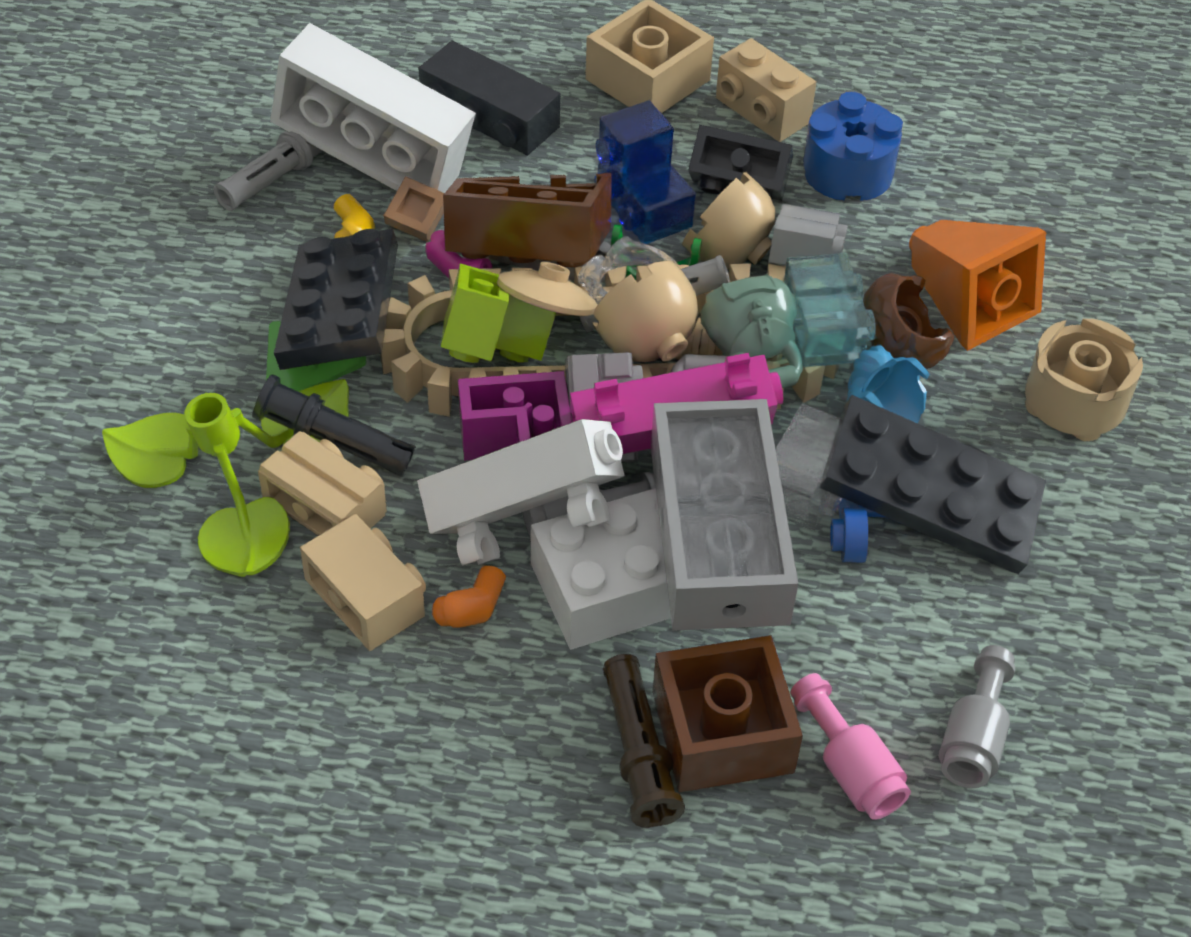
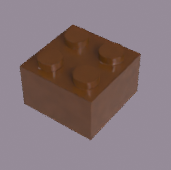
(726, 713)

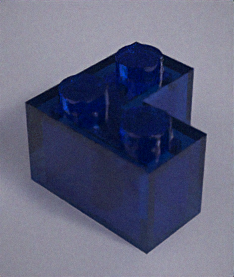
(644, 185)

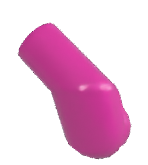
(447, 260)

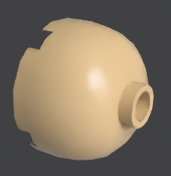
(736, 224)
(649, 315)

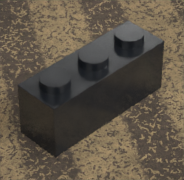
(506, 103)

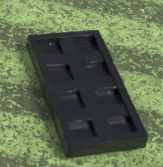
(337, 299)
(934, 484)

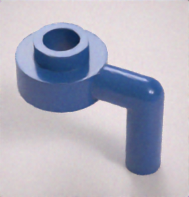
(850, 532)

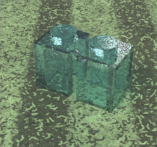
(829, 308)

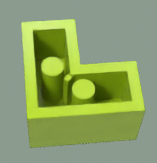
(489, 318)

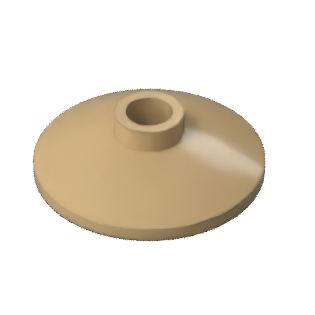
(548, 289)

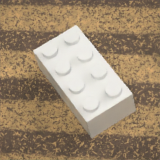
(369, 112)
(606, 574)

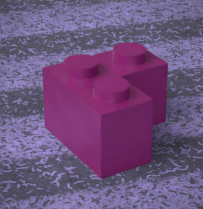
(510, 410)

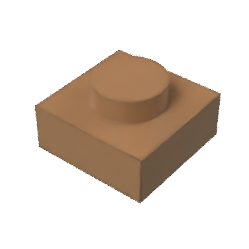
(415, 209)

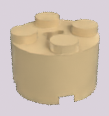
(1083, 378)

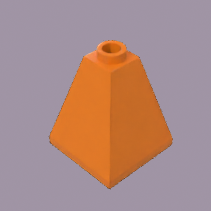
(981, 275)

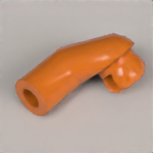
(473, 604)

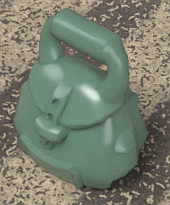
(755, 319)

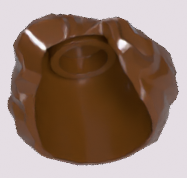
(904, 320)

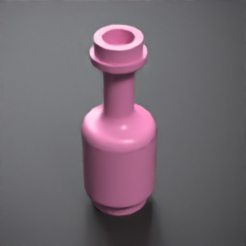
(854, 753)

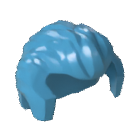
(889, 382)

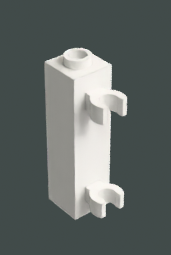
(522, 477)

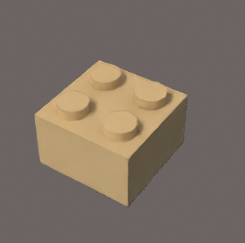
(649, 56)

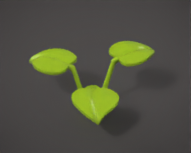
(155, 455)

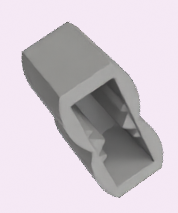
(806, 233)

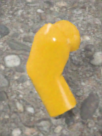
(353, 215)

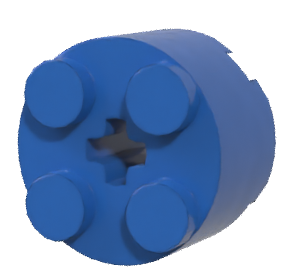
(852, 148)

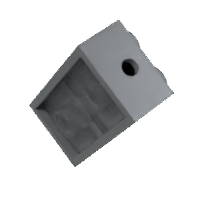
(722, 515)

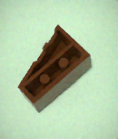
(527, 220)

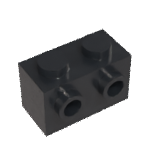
(725, 155)

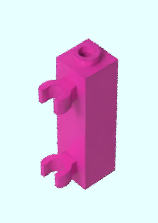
(632, 402)

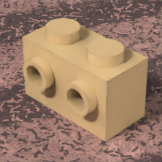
(765, 89)

